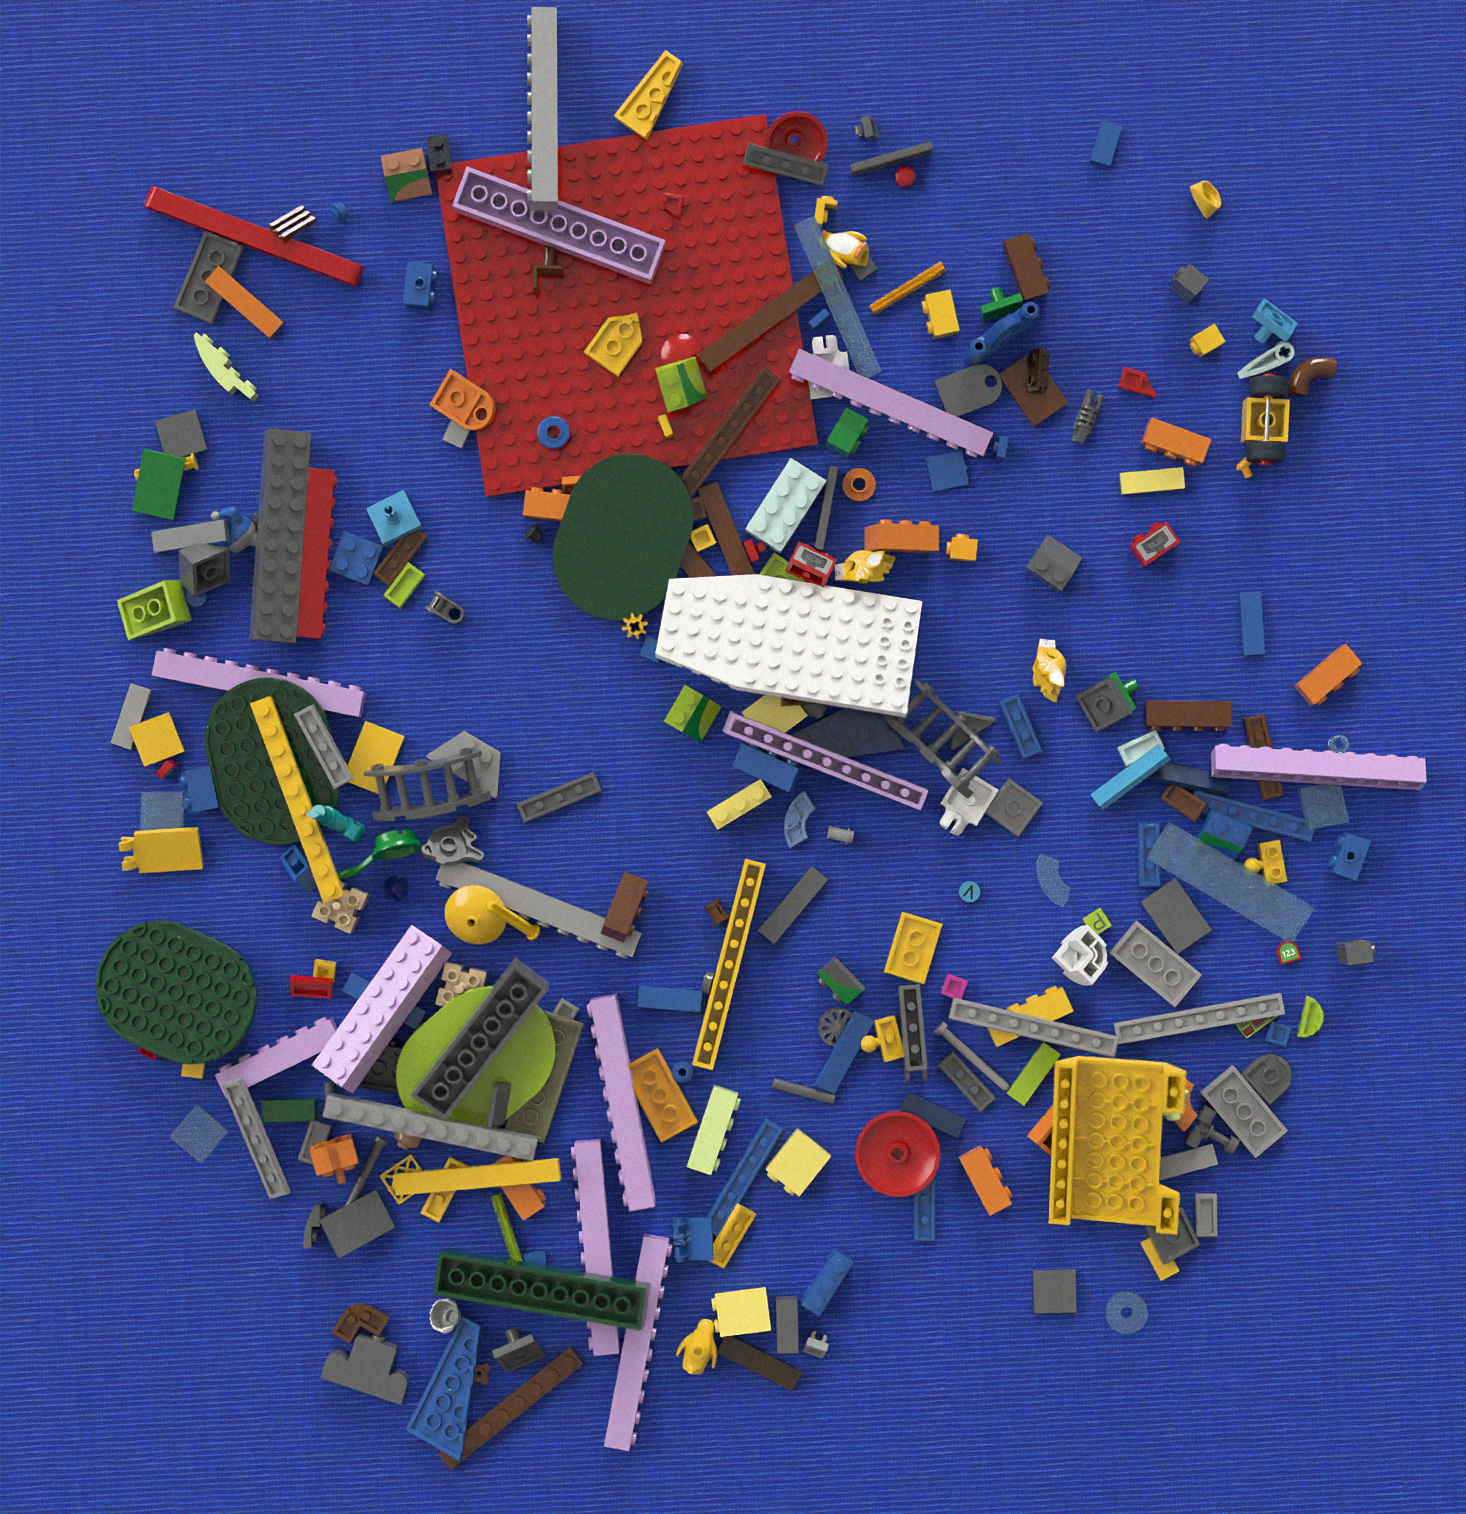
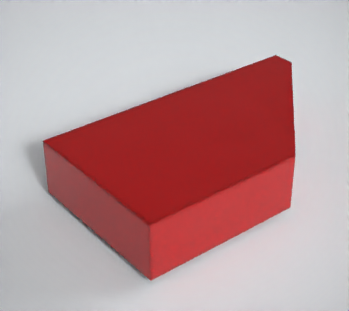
(1136, 382)

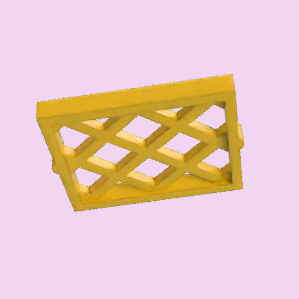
(391, 1188)

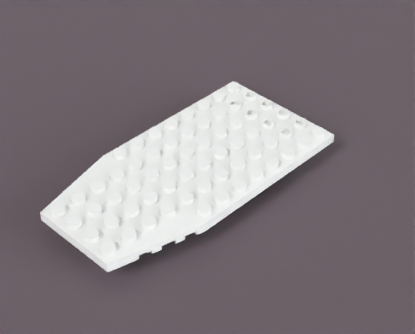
(793, 639)

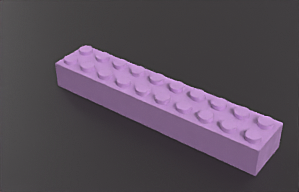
(566, 229)
(622, 1101)

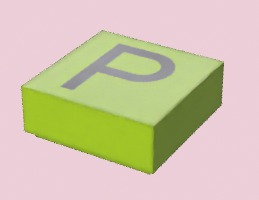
(1097, 921)

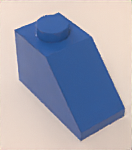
(298, 867)

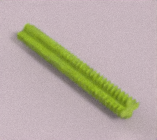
(506, 1227)

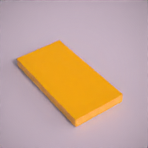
(660, 1096)

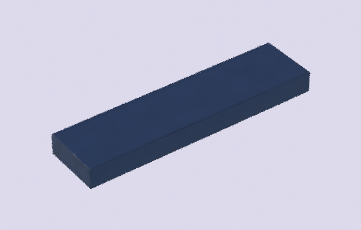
(1191, 779)

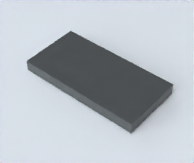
(195, 295)

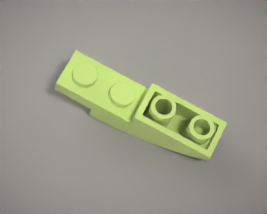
(217, 364)

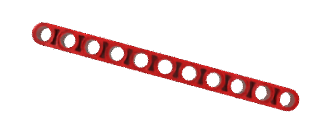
(253, 236)

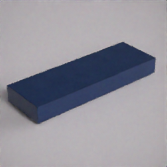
(934, 1115)

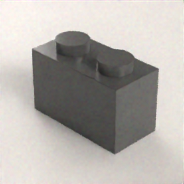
(1188, 282)

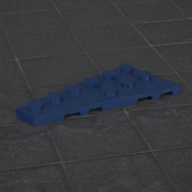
(852, 733)

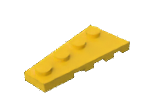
(648, 98)

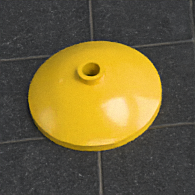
(471, 903)

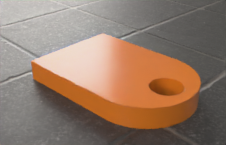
(462, 401)

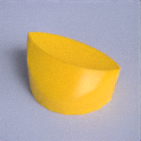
(1206, 197)

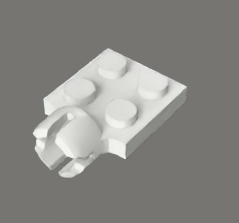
(830, 354)
(966, 810)

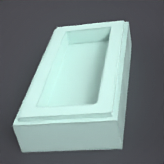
(1138, 747)

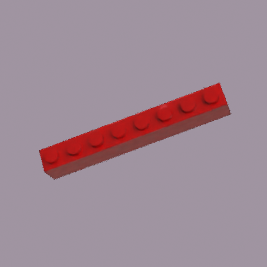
(315, 553)

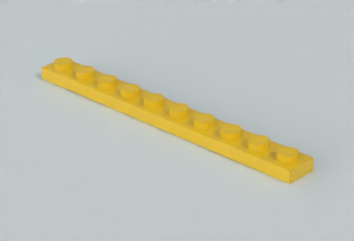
(297, 799)

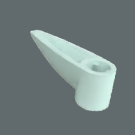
(1267, 360)

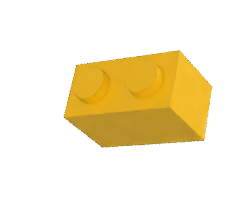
(941, 314)

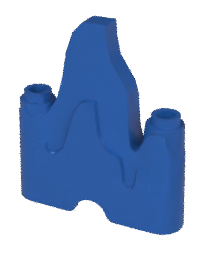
(1001, 334)

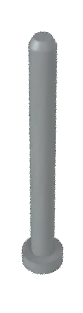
(941, 1029)

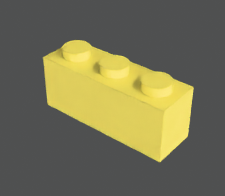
(739, 804)

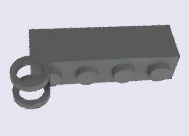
(912, 1031)

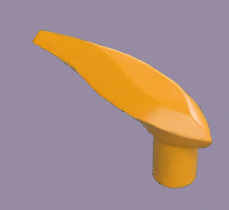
(1244, 465)

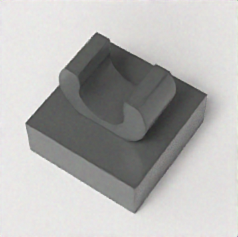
(867, 128)

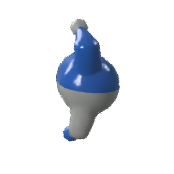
(241, 530)

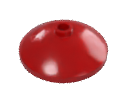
(811, 135)

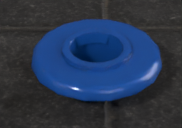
(545, 425)

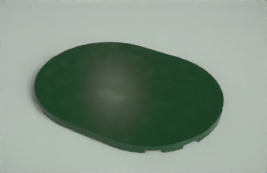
(622, 536)
(242, 766)
(176, 992)

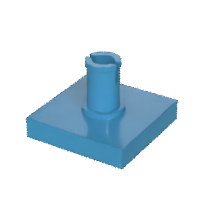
(1273, 322)
(394, 518)

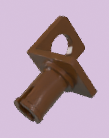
(548, 267)

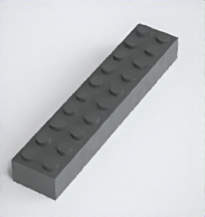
(280, 536)

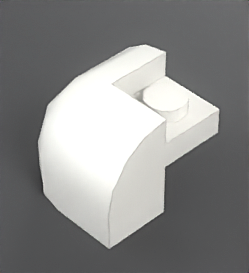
(1082, 956)

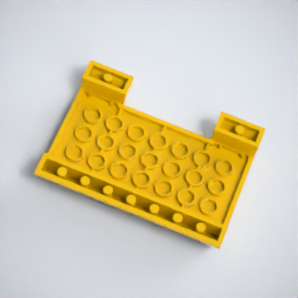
(1111, 1141)

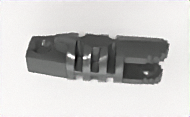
(1086, 416)

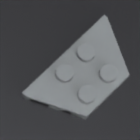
(485, 765)

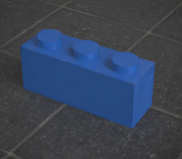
(768, 766)
(826, 1281)

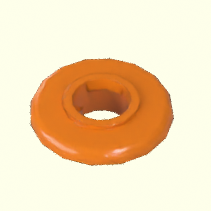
(859, 495)

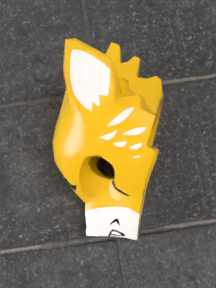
(864, 567)
(1049, 669)

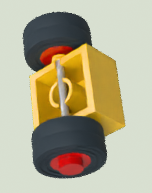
(1266, 420)

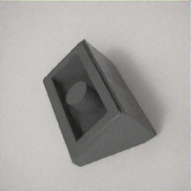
(499, 1104)

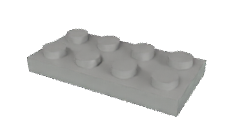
(1155, 963)
(1243, 1111)

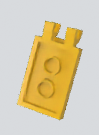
(163, 850)

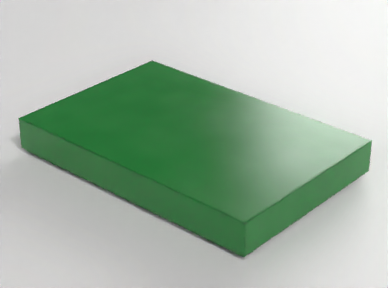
(158, 484)

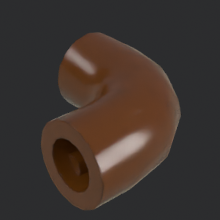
(1308, 371)

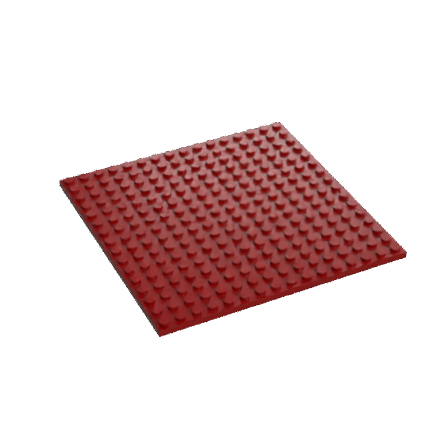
(715, 272)

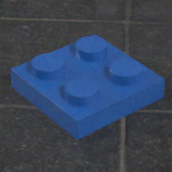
(356, 558)

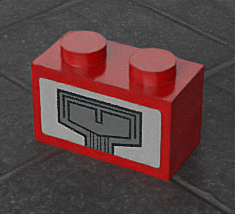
(1153, 544)
(810, 565)

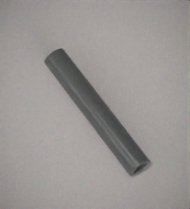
(803, 1091)

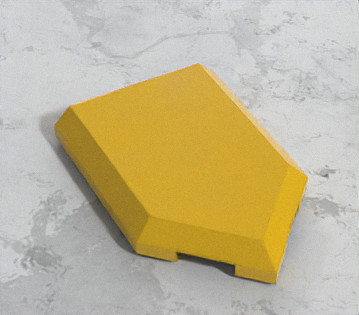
(616, 343)

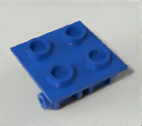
(692, 1239)

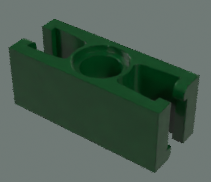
(289, 1109)

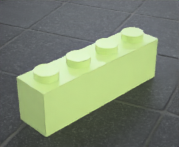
(712, 1130)

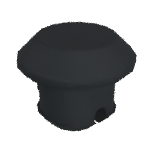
(534, 534)

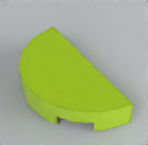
(1311, 1018)

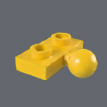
(1270, 862)
(887, 1038)

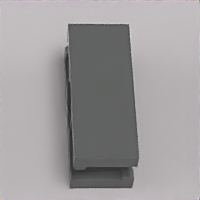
(787, 1324)

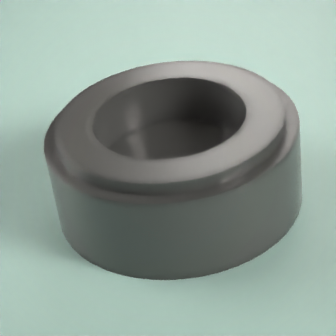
(708, 982)

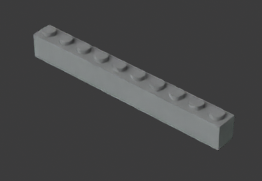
(544, 109)
(540, 907)
(430, 1126)

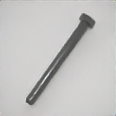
(380, 1142)

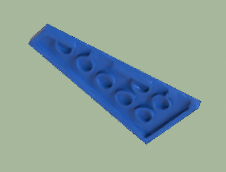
(446, 1402)

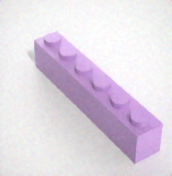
(280, 1057)

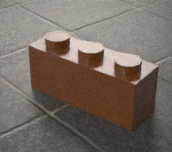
(1026, 267)
(625, 907)

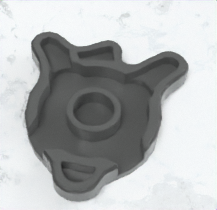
(452, 844)

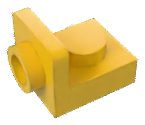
(821, 214)

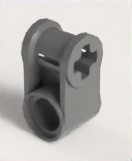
(443, 607)

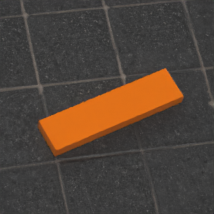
(244, 302)

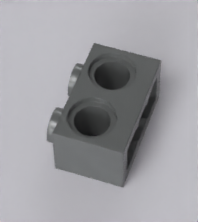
(1355, 952)

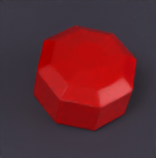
(905, 176)

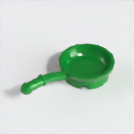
(387, 847)

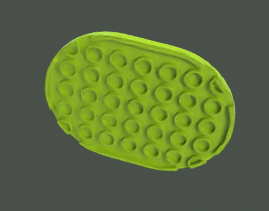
(522, 1061)

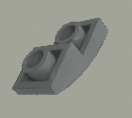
(311, 1233)

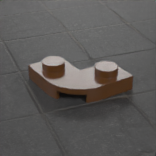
(360, 1315)

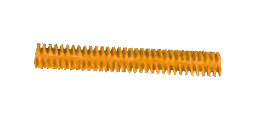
(907, 287)

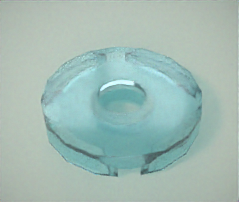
(1117, 1303)

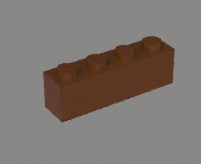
(1187, 714)

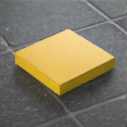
(156, 739)

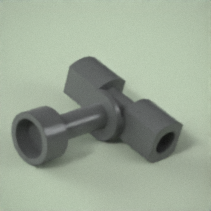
(1205, 1129)

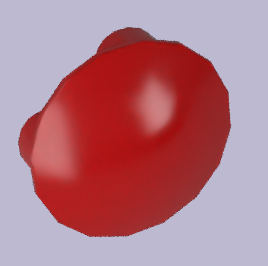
(680, 348)

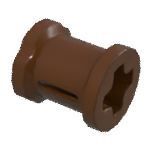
(716, 911)

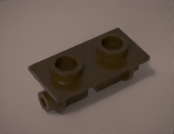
(1038, 360)

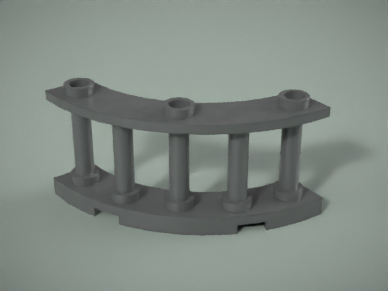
(931, 752)
(429, 807)

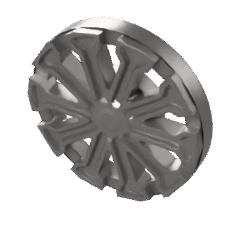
(835, 1026)

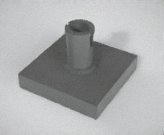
(518, 1351)

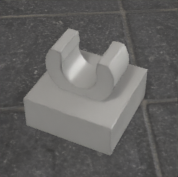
(816, 1347)

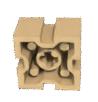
(342, 909)
(459, 981)

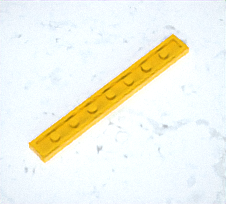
(477, 1176)

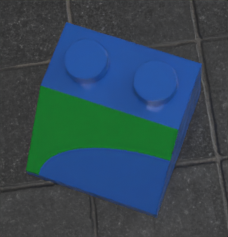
(1224, 833)

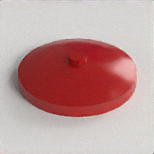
(897, 1153)

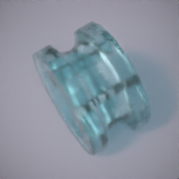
(1344, 740)

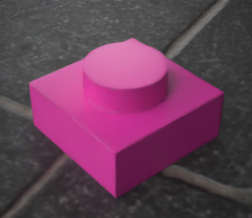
(953, 986)

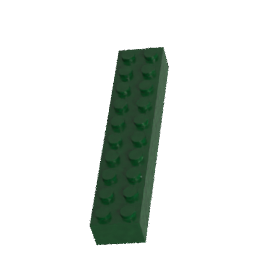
(542, 1289)

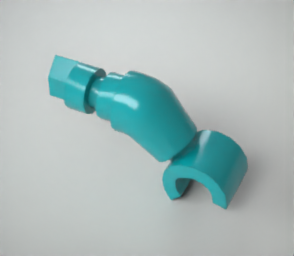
(337, 821)

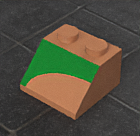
(406, 175)

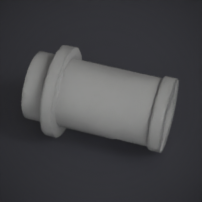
(840, 834)

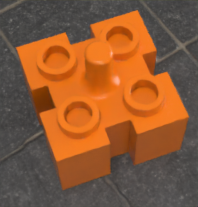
(335, 1156)

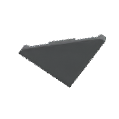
(976, 723)

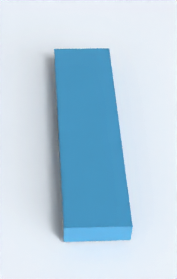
(1130, 777)

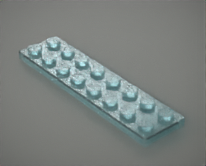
(1230, 883)

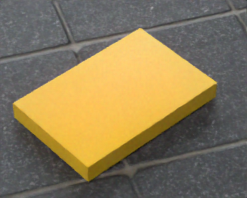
(373, 747)
(913, 948)

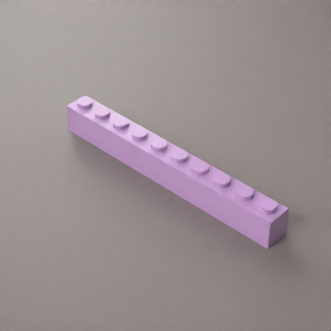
(890, 402)
(228, 675)
(825, 760)
(1318, 767)
(594, 1231)
(636, 1348)

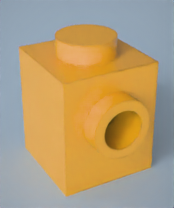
(962, 548)

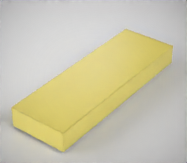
(1152, 481)

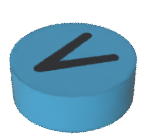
(969, 891)

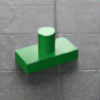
(1000, 305)
(1126, 689)

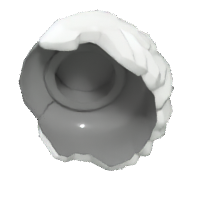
(445, 1315)

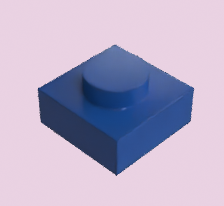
(1000, 447)

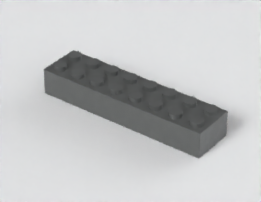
(480, 1039)

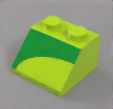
(681, 384)
(692, 713)

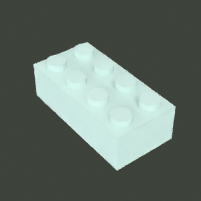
(785, 505)

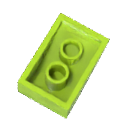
(154, 609)

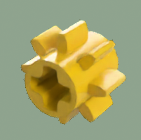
(635, 631)

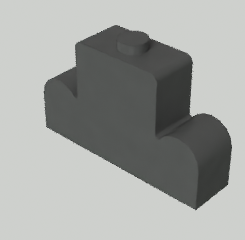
(368, 1368)

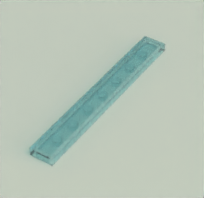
(837, 297)

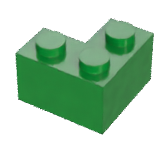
(847, 432)

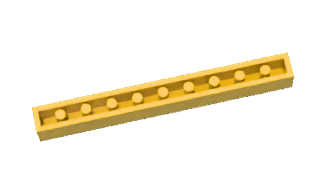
(728, 964)

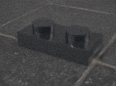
(439, 154)

